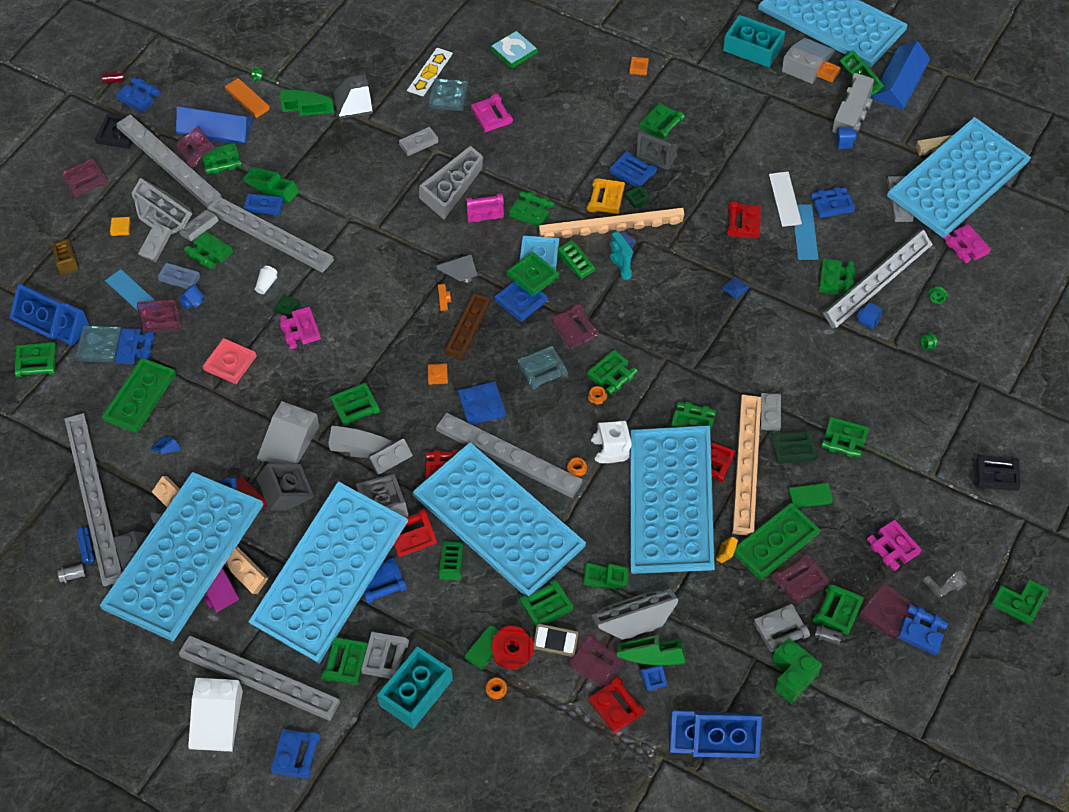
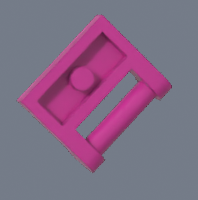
(487, 117)
(485, 208)

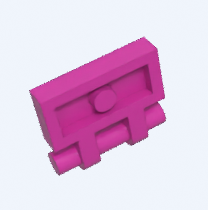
(971, 242)
(305, 325)
(898, 541)

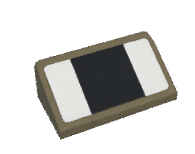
(556, 640)

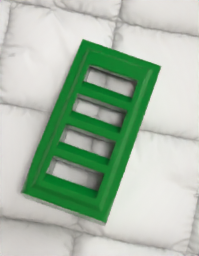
(571, 249)
(449, 573)

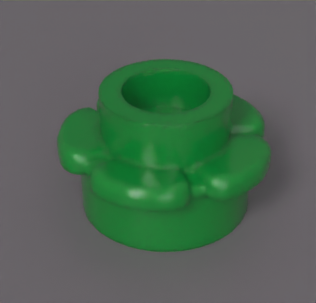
(256, 74)
(937, 298)
(928, 341)

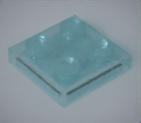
(448, 94)
(98, 344)

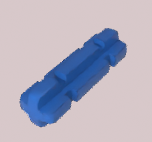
(85, 545)

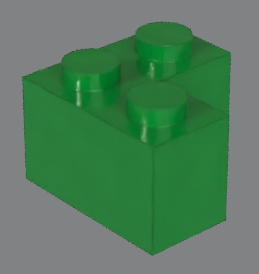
(798, 667)

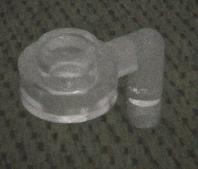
(956, 581)

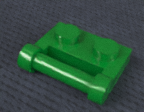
(658, 117)
(34, 355)
(353, 399)
(548, 609)
(845, 611)
(350, 664)

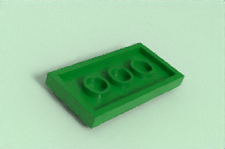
(139, 395)
(776, 541)

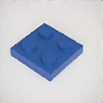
(519, 302)
(481, 403)

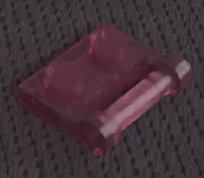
(200, 144)
(82, 174)
(570, 330)
(804, 584)
(594, 667)

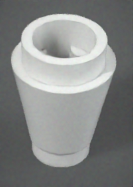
(266, 279)

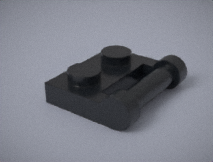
(998, 477)

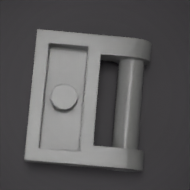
(779, 622)
(378, 653)

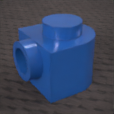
(845, 137)
(191, 297)
(869, 315)

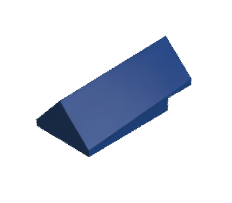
(903, 75)
(216, 125)
(47, 315)
(715, 734)

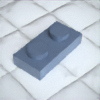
(178, 276)

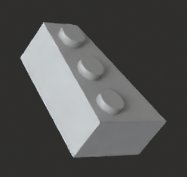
(855, 104)

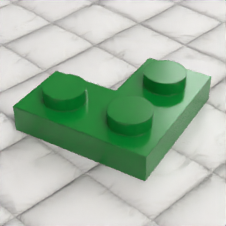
(1021, 606)

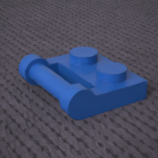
(631, 173)
(387, 573)
(289, 750)

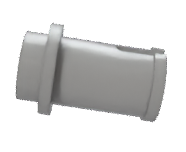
(71, 573)

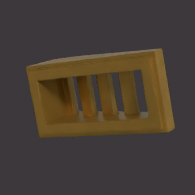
(64, 258)

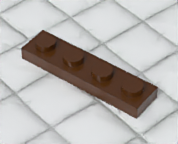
(468, 326)

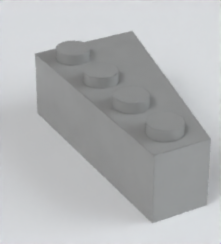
(450, 182)

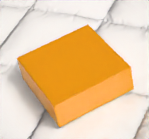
(120, 226)
(726, 549)

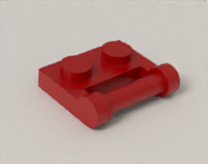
(750, 220)
(722, 458)
(417, 538)
(611, 710)

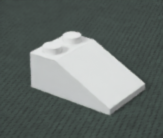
(214, 714)

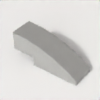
(356, 442)

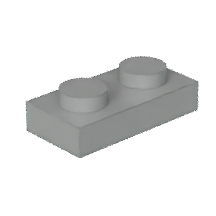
(418, 141)
(198, 225)
(155, 242)
(770, 412)
(390, 456)

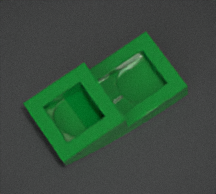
(605, 577)

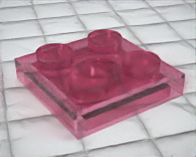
(159, 316)
(887, 611)

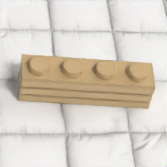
(929, 146)

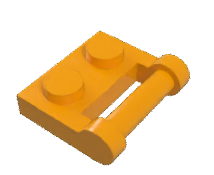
(611, 199)

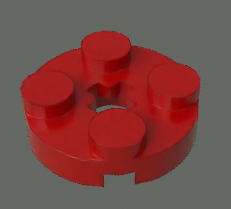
(503, 656)

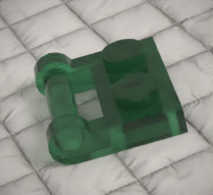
(795, 450)

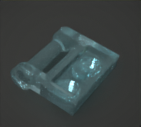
(541, 362)

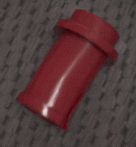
(112, 77)

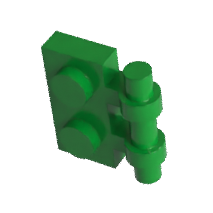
(221, 159)
(530, 213)
(212, 247)
(831, 273)
(610, 367)
(687, 419)
(845, 432)

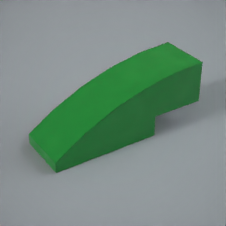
(853, 64)
(305, 102)
(271, 183)
(652, 651)

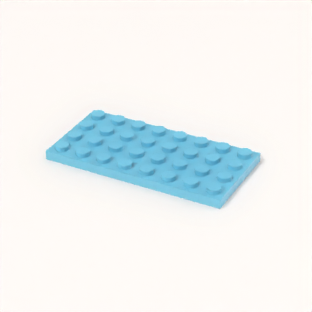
(840, 24)
(958, 177)
(671, 500)
(499, 519)
(181, 556)
(328, 572)

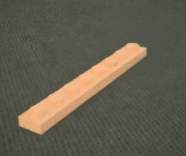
(617, 223)
(747, 465)
(238, 563)

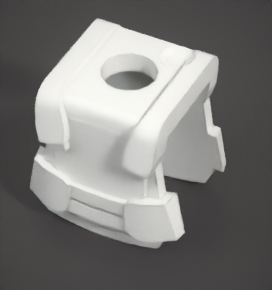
(615, 442)

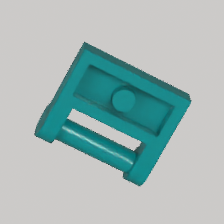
(621, 254)

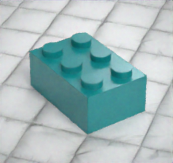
(754, 41)
(415, 687)

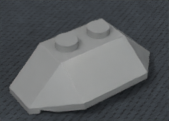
(159, 207)
(636, 614)

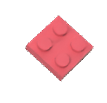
(229, 361)

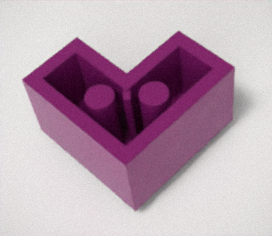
(220, 593)

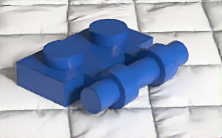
(135, 98)
(835, 204)
(129, 344)
(919, 635)

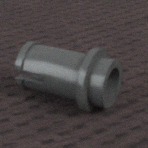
(828, 635)

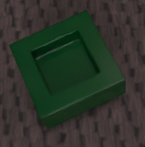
(637, 197)
(286, 306)

